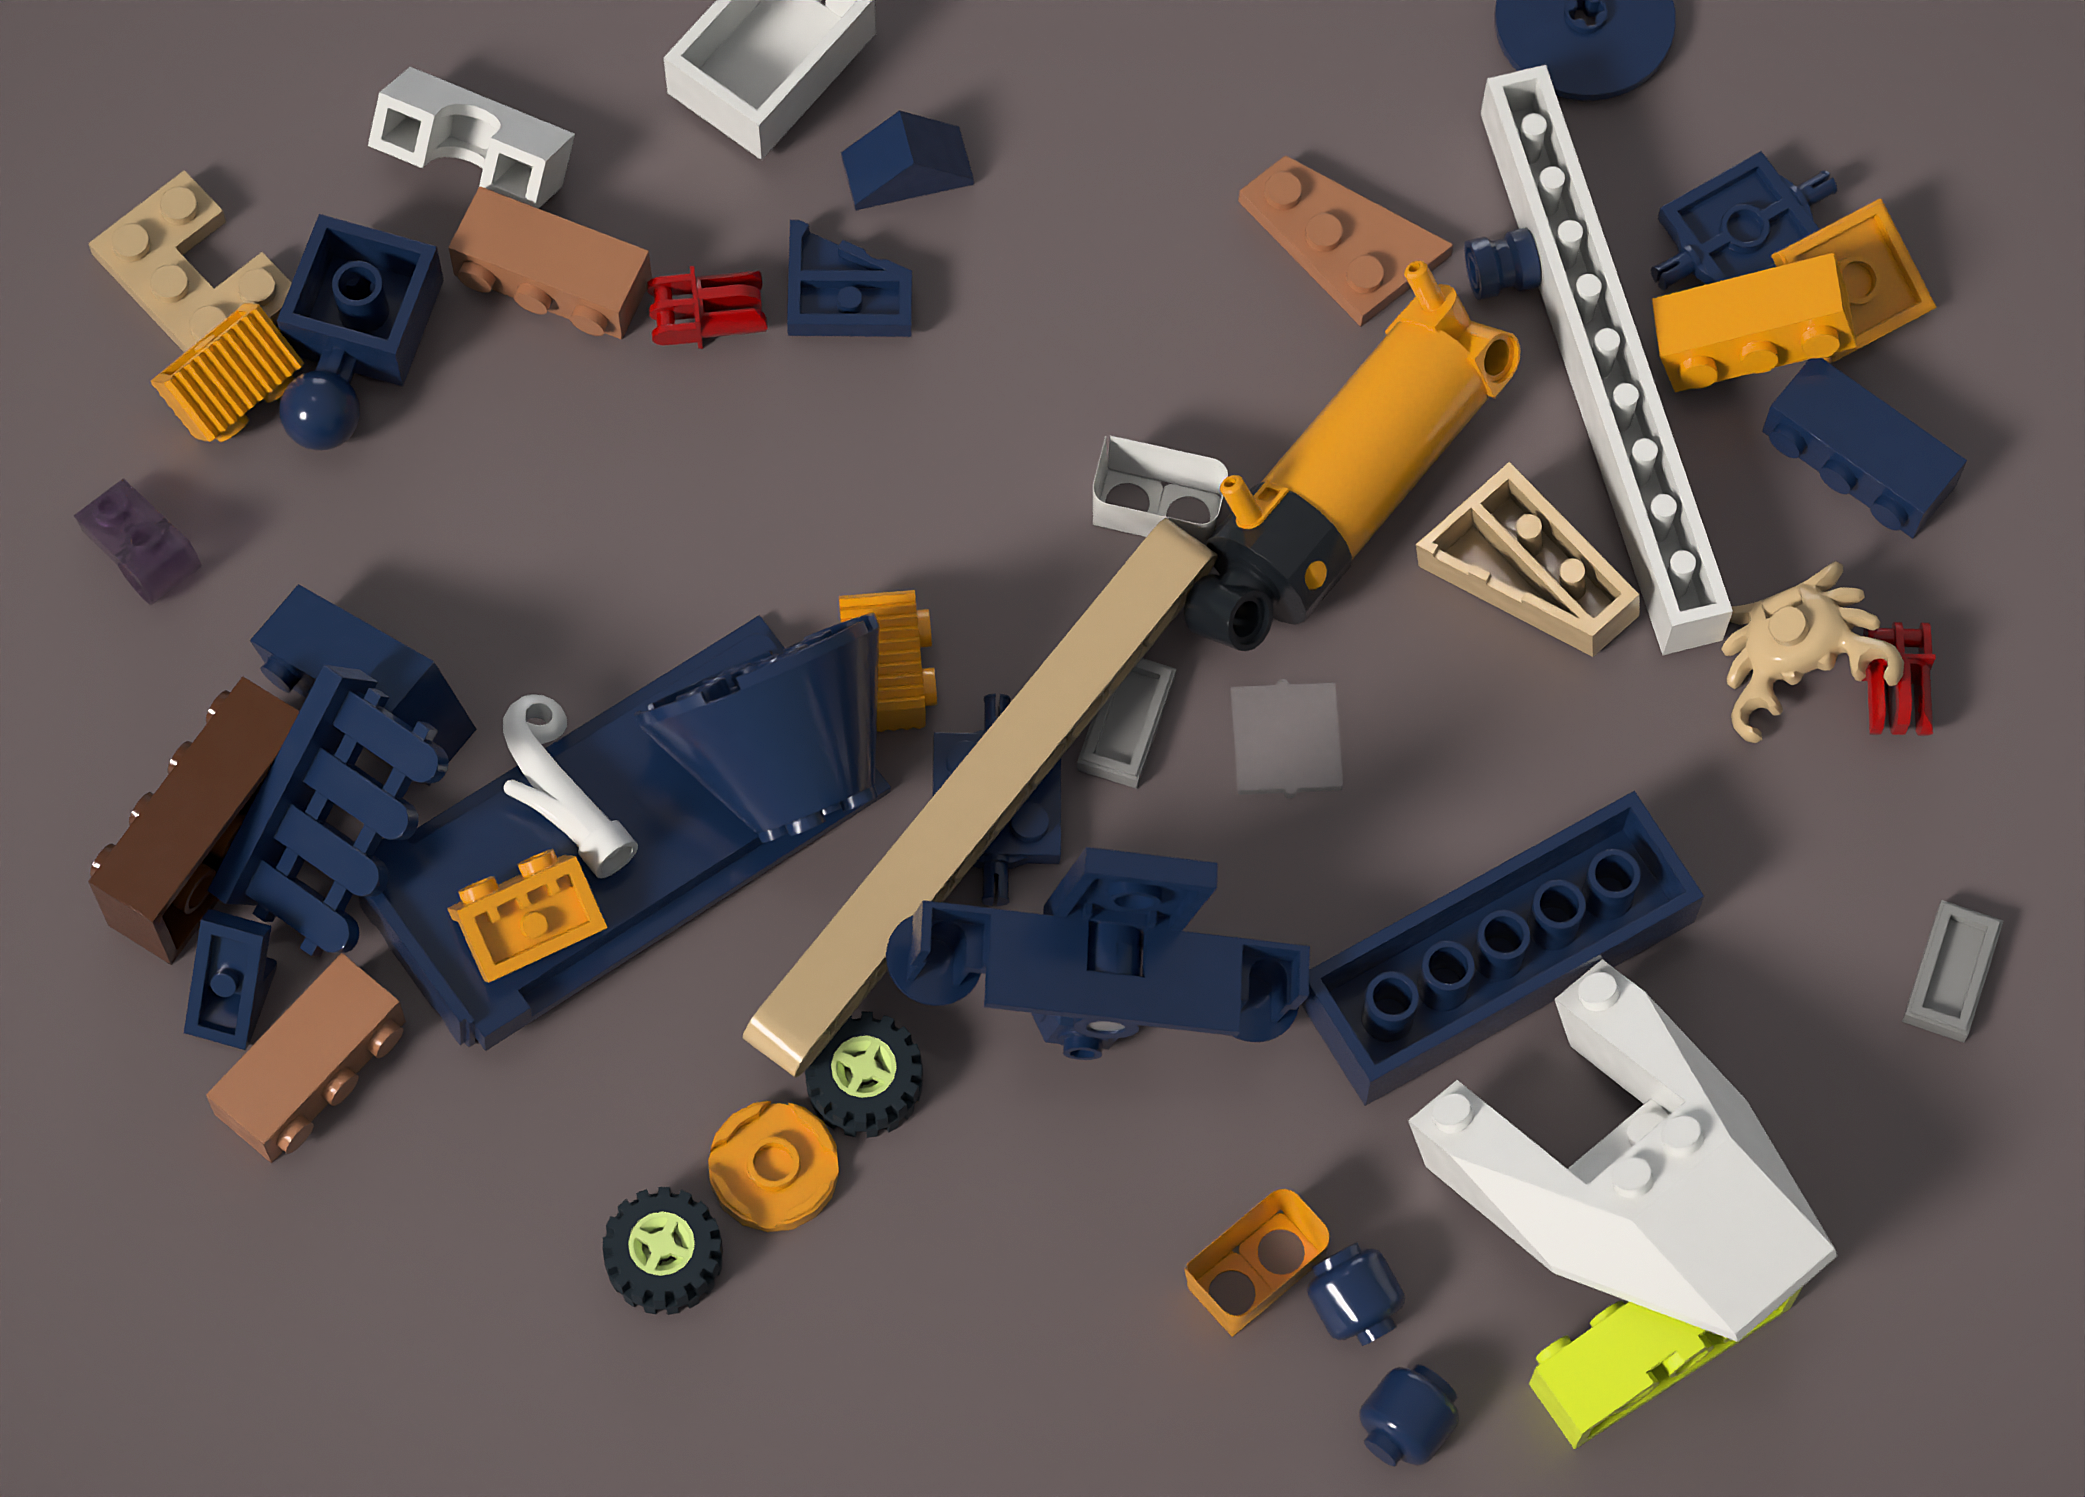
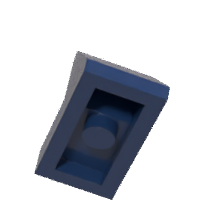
(229, 979)

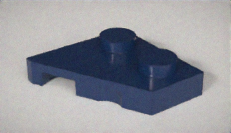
(844, 289)

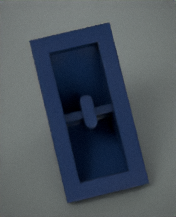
(906, 160)

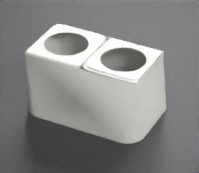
(1148, 467)

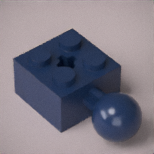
(353, 310)

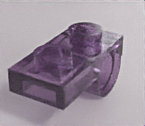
(139, 541)

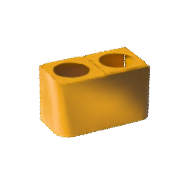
(1268, 1286)

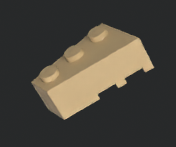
(1530, 563)

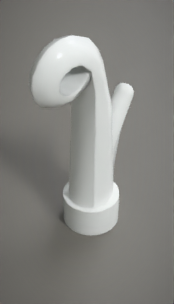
(601, 842)

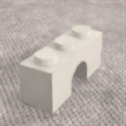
(433, 119)

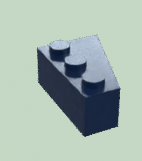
(315, 633)

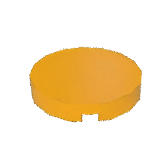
(773, 1166)

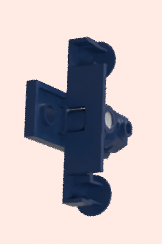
(1084, 958)

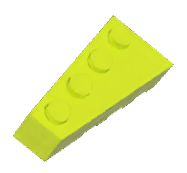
(1622, 1365)

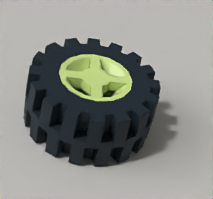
(870, 1051)
(664, 1227)

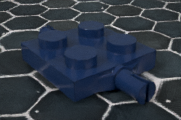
(1738, 222)
(1032, 832)

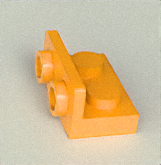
(527, 914)

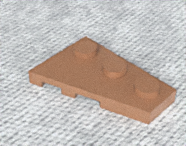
(1340, 237)

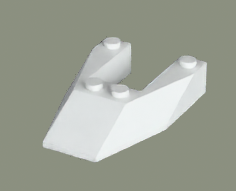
(1671, 1206)

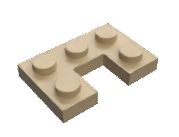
(148, 261)

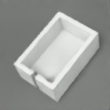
(765, 62)

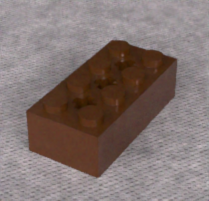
(162, 866)

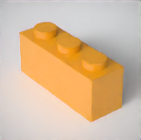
(1754, 322)

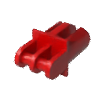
(719, 304)
(1915, 672)

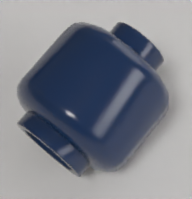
(1356, 1294)
(1409, 1415)

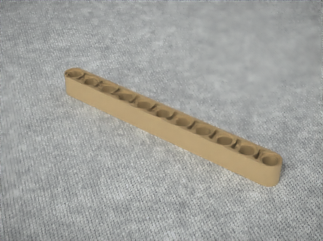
(980, 796)

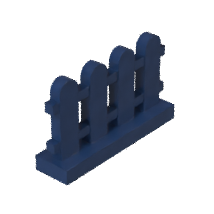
(297, 795)

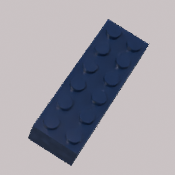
(1499, 947)

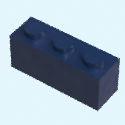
(1863, 446)

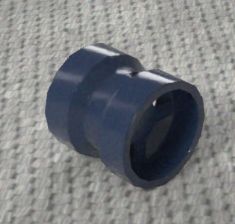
(1502, 263)

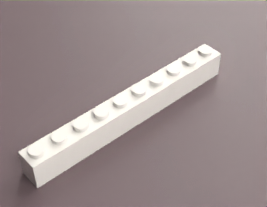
(1606, 363)

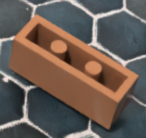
(550, 264)
(308, 1059)

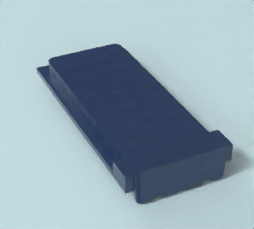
(685, 860)

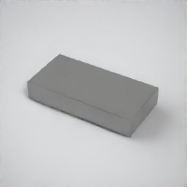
(1127, 725)
(1952, 971)

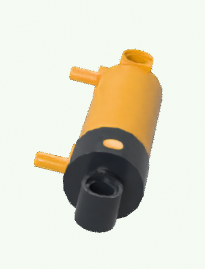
(1349, 467)

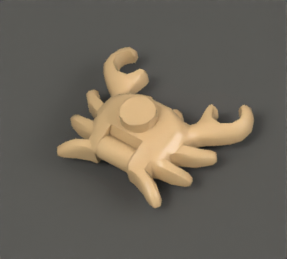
(1798, 634)

